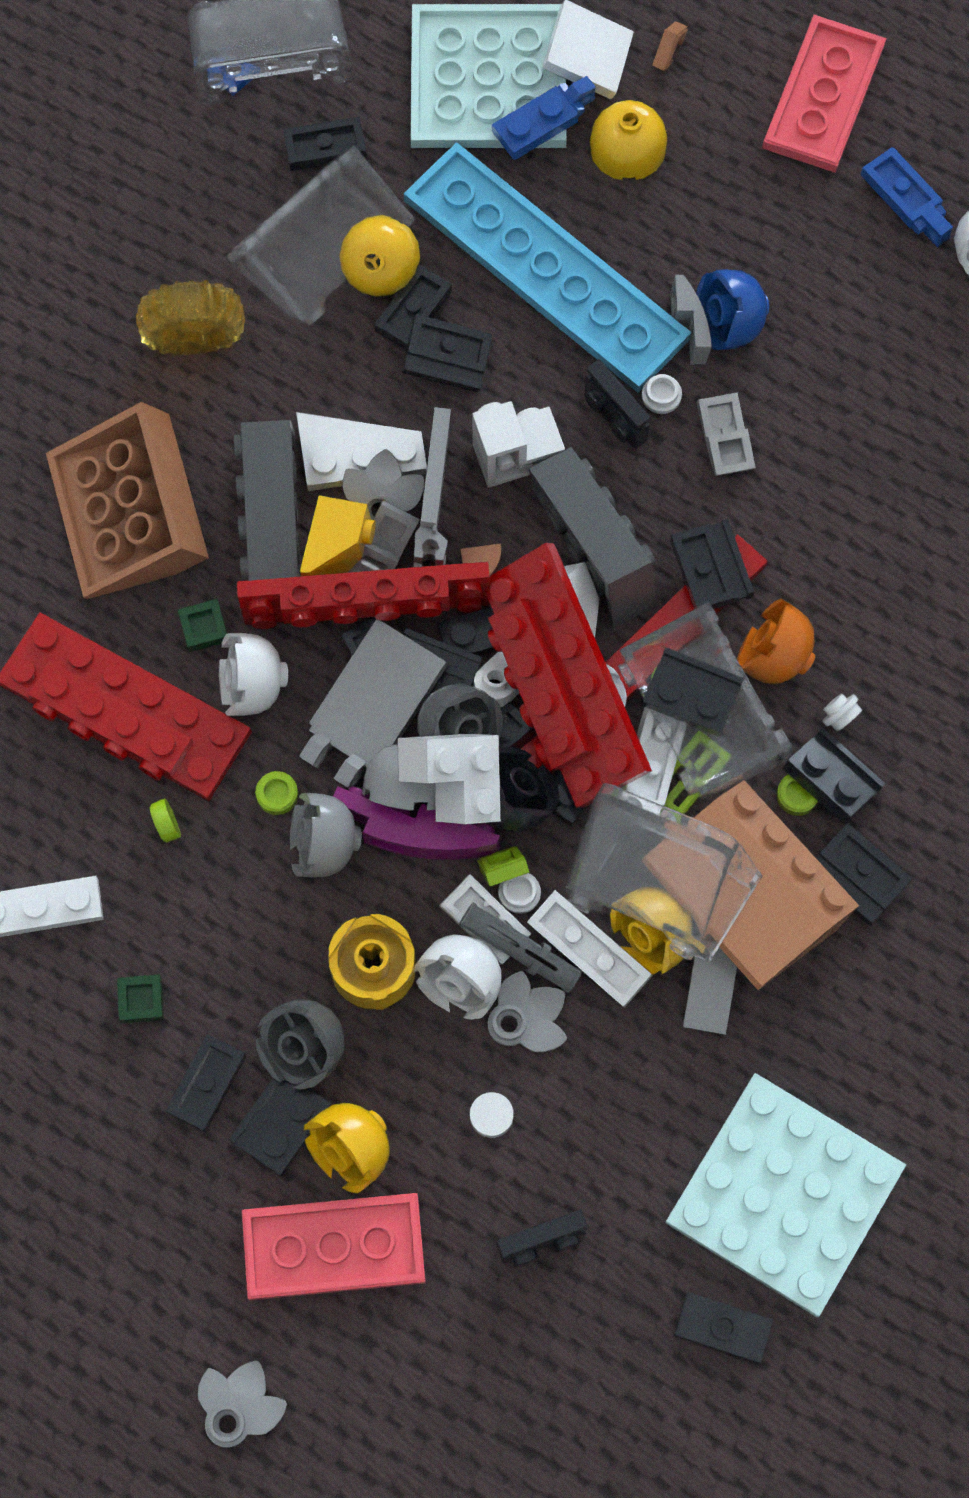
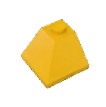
(337, 536)

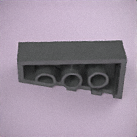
(269, 500)
(596, 534)

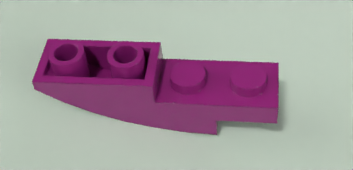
(418, 836)

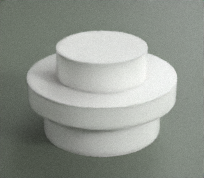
(661, 394)
(841, 711)
(520, 893)

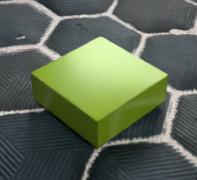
(503, 865)

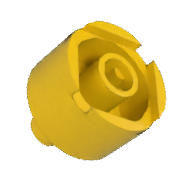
(364, 939)

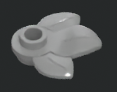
(383, 483)
(533, 1012)
(241, 1397)

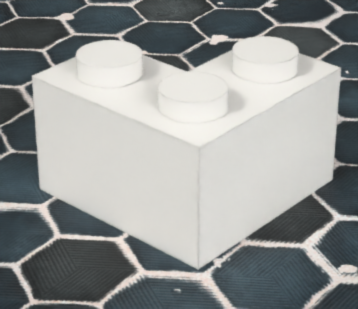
(512, 442)
(463, 771)

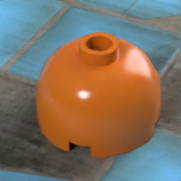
(779, 646)

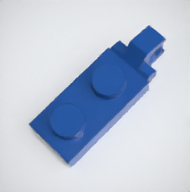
(543, 117)
(908, 195)

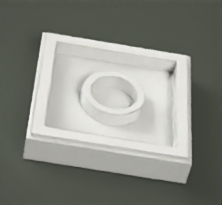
(589, 47)

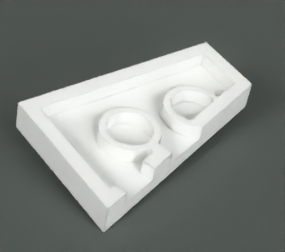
(341, 444)

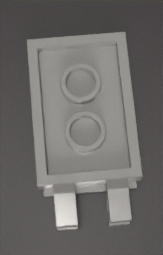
(428, 541)
(372, 700)

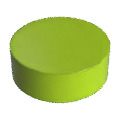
(276, 793)
(794, 797)
(165, 820)

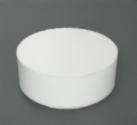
(491, 1115)

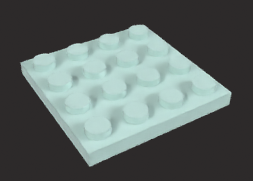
(477, 68)
(786, 1194)

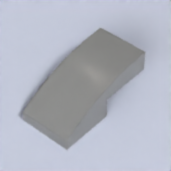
(689, 312)
(725, 434)
(391, 536)
(710, 994)

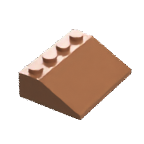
(126, 502)
(793, 902)

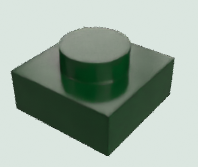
(202, 625)
(140, 998)

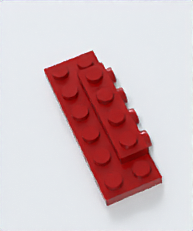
(364, 594)
(562, 676)
(123, 707)

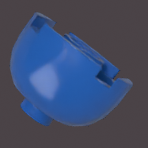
(736, 304)

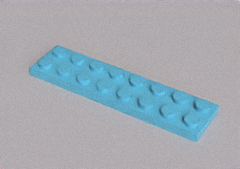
(547, 267)

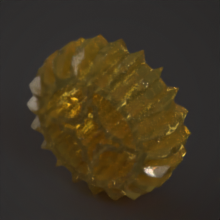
(190, 318)

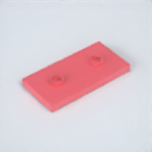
(824, 93)
(333, 1246)

